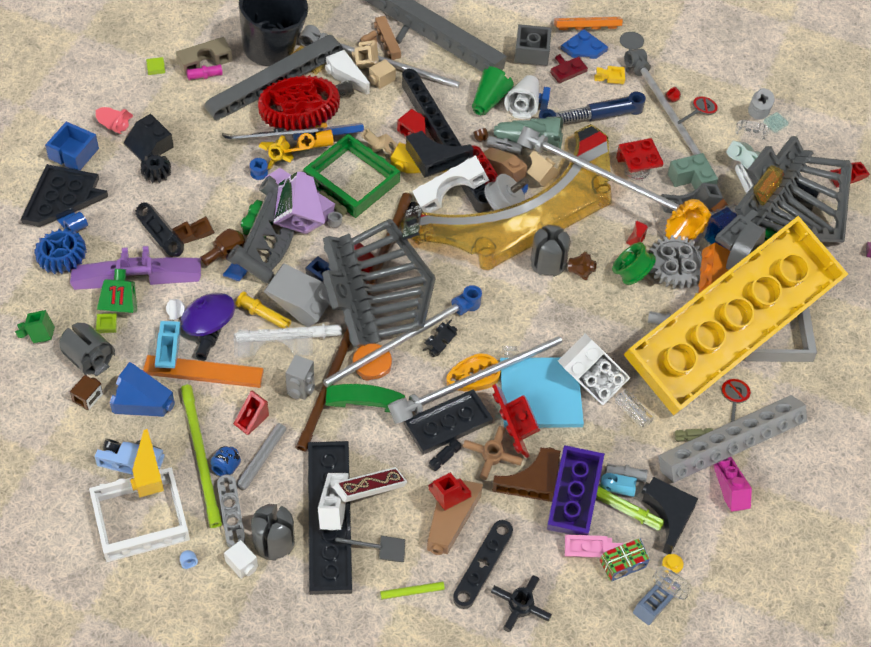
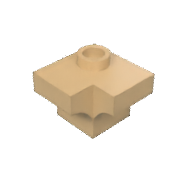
(366, 54)
(542, 169)

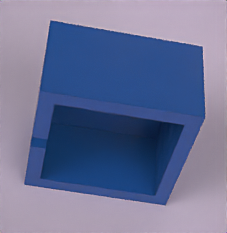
(72, 146)

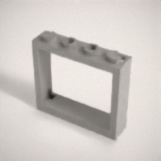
(787, 355)

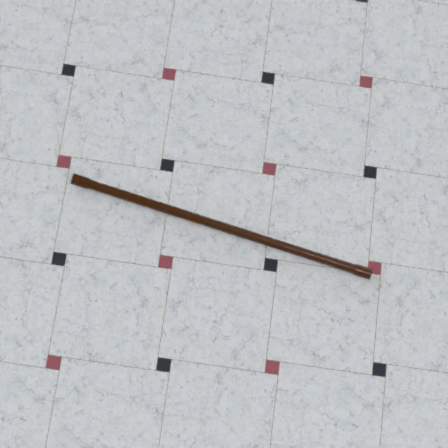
(307, 434)

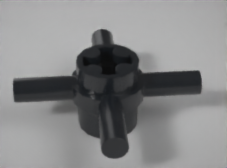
(515, 606)

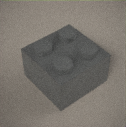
(533, 45)

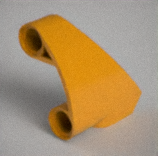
(321, 139)

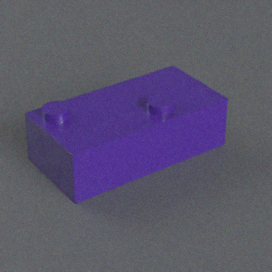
(575, 491)

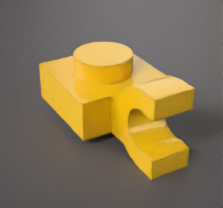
(612, 74)

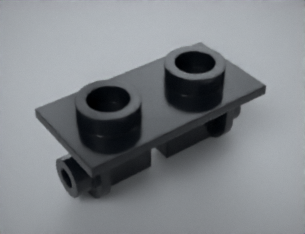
(435, 344)

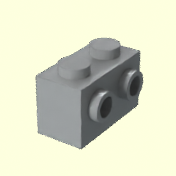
(300, 378)

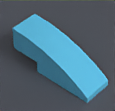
(167, 344)

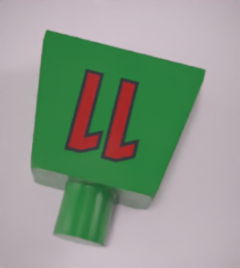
(118, 294)

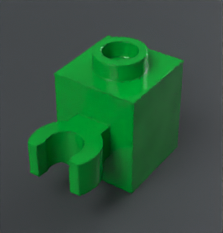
(37, 326)

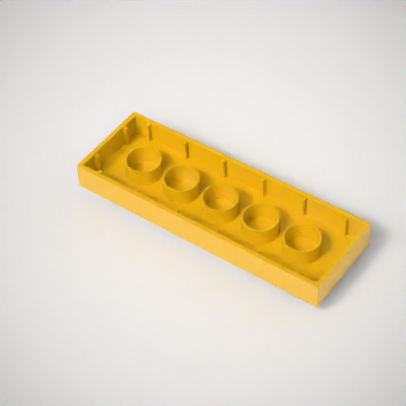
(735, 315)

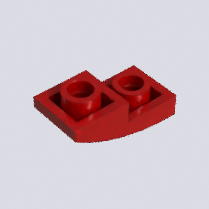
(858, 173)

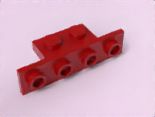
(519, 419)

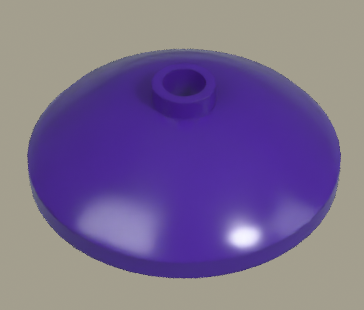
(207, 314)

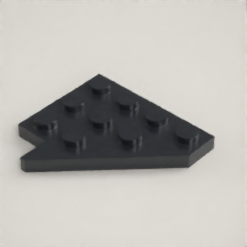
(61, 193)

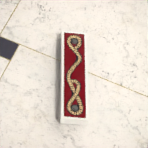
(369, 484)

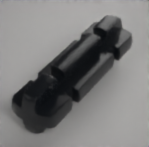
(444, 455)

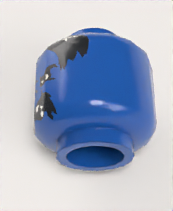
(225, 461)

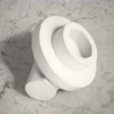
(175, 308)

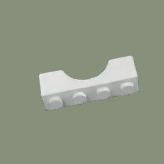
(467, 173)

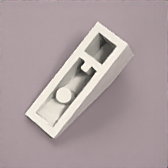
(344, 69)
(331, 506)

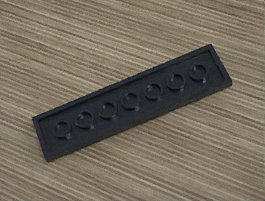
(328, 560)

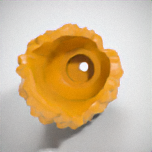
(688, 221)

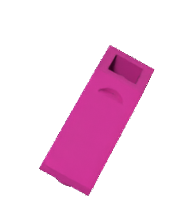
(733, 485)

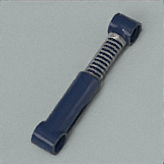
(631, 104)

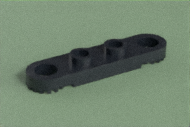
(159, 229)

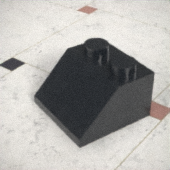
(148, 138)

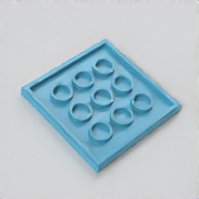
(549, 390)

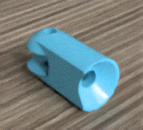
(619, 484)

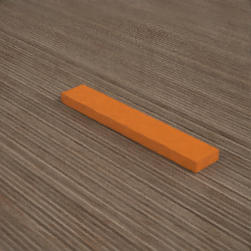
(208, 372)

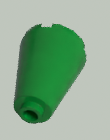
(491, 90)

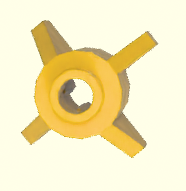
(276, 149)

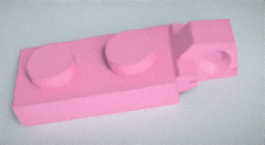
(588, 545)

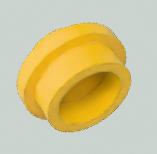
(673, 562)

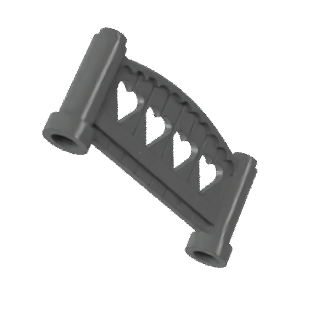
(248, 256)

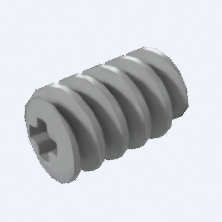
(761, 104)

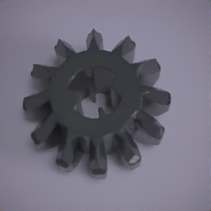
(155, 168)

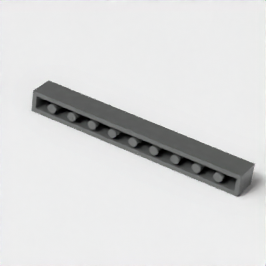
(442, 33)

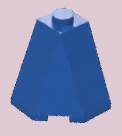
(140, 394)

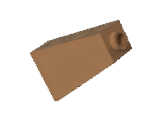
(449, 523)

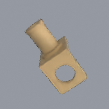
(378, 143)

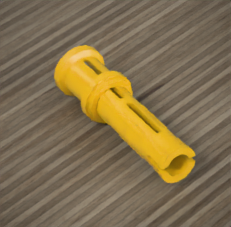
(256, 307)

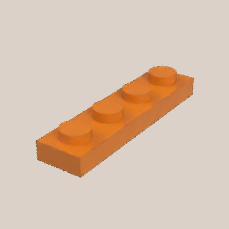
(593, 22)

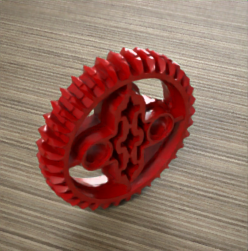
(299, 102)

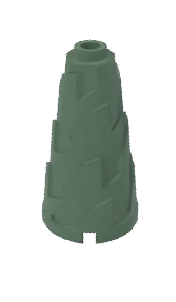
(547, 126)

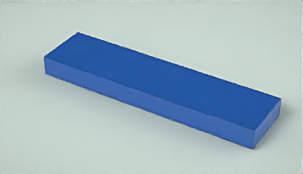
(337, 130)

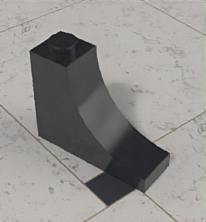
(433, 156)
(672, 506)

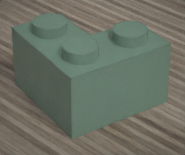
(691, 170)

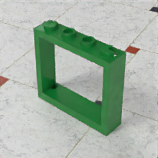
(366, 154)

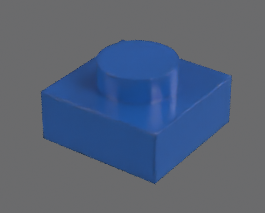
(544, 98)

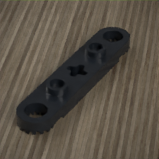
(475, 575)

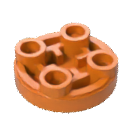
(375, 369)

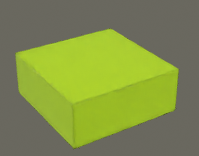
(155, 66)
(106, 323)

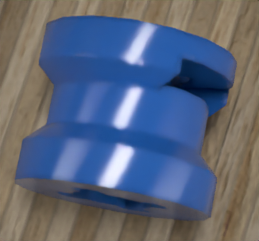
(258, 168)

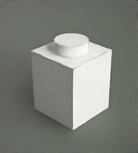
(241, 560)

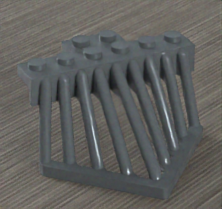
(792, 161)
(350, 293)

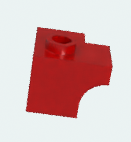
(449, 491)

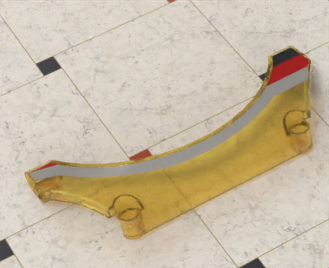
(511, 230)

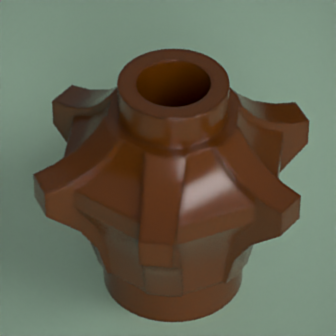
(582, 265)

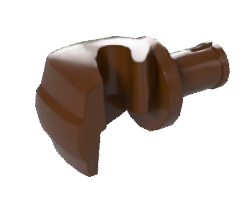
(222, 245)

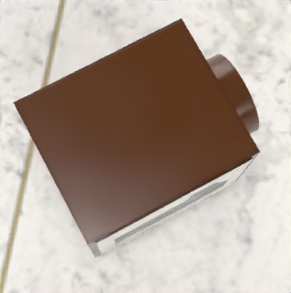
(86, 392)

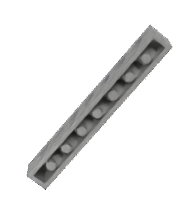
(732, 438)

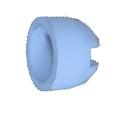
(188, 556)

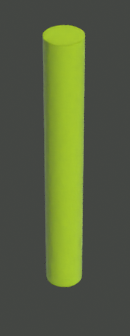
(412, 590)

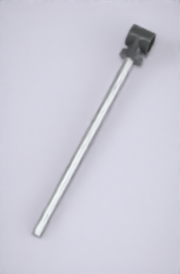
(638, 59)

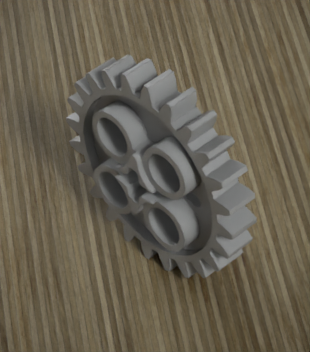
(686, 263)

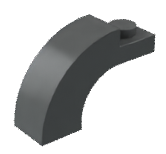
(706, 193)
(748, 240)

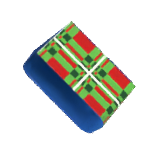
(623, 557)

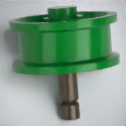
(635, 264)

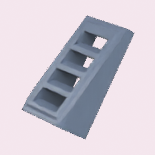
(645, 611)

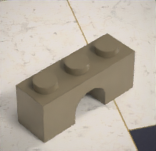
(214, 50)

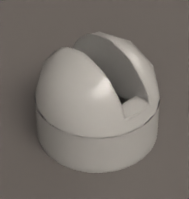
(334, 219)

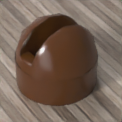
(481, 134)

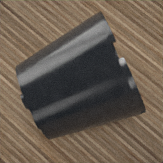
(271, 28)

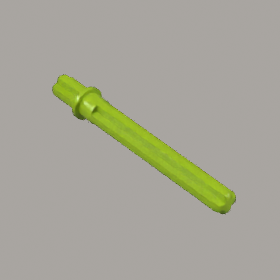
(630, 509)

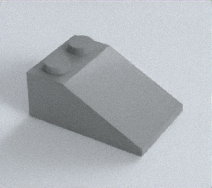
(298, 294)

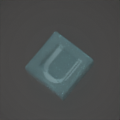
(776, 122)

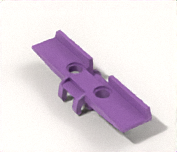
(160, 270)

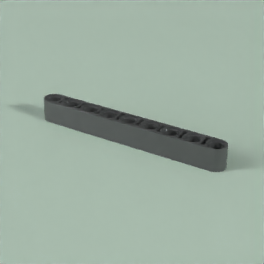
(251, 88)

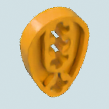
(473, 364)

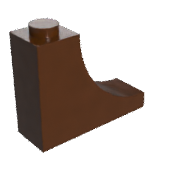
(534, 482)

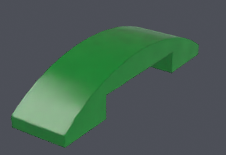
(361, 394)

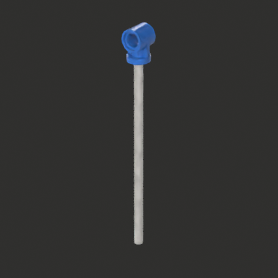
(468, 301)

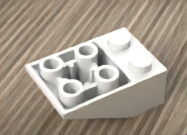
(593, 369)

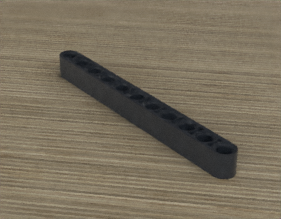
(439, 128)

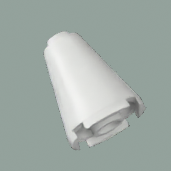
(523, 98)

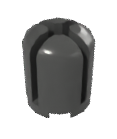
(550, 250)
(86, 349)
(273, 532)

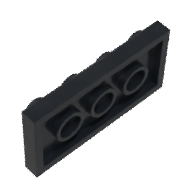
(448, 421)

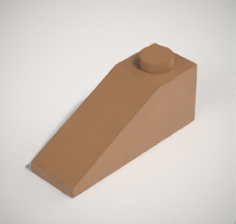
(506, 163)

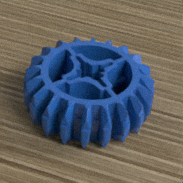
(61, 256)

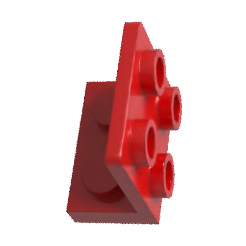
(639, 155)

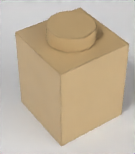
(382, 74)

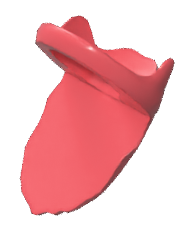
(113, 119)

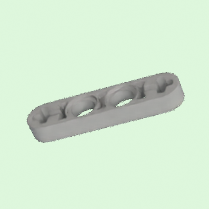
(228, 512)

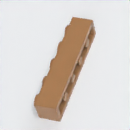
(387, 38)

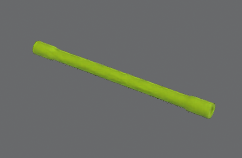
(212, 510)

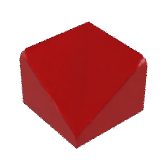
(638, 234)

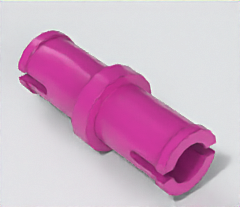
(204, 72)

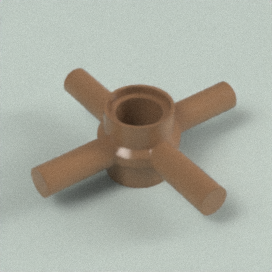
(492, 446)

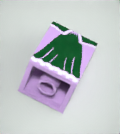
(298, 204)

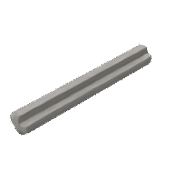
(261, 456)

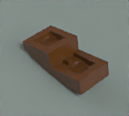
(194, 231)

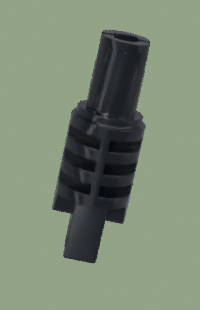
(206, 344)

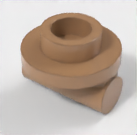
(370, 36)

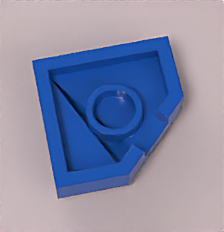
(584, 45)

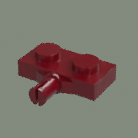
(568, 69)

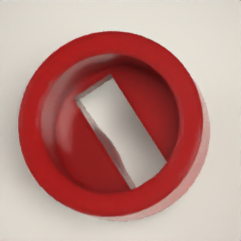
(673, 94)

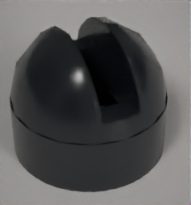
(111, 445)

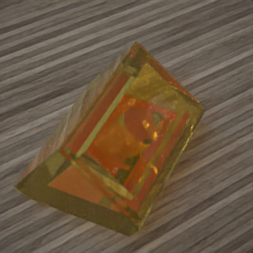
(768, 184)

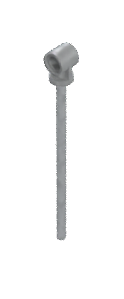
(311, 34)
(530, 138)
(402, 409)

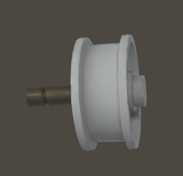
(505, 191)

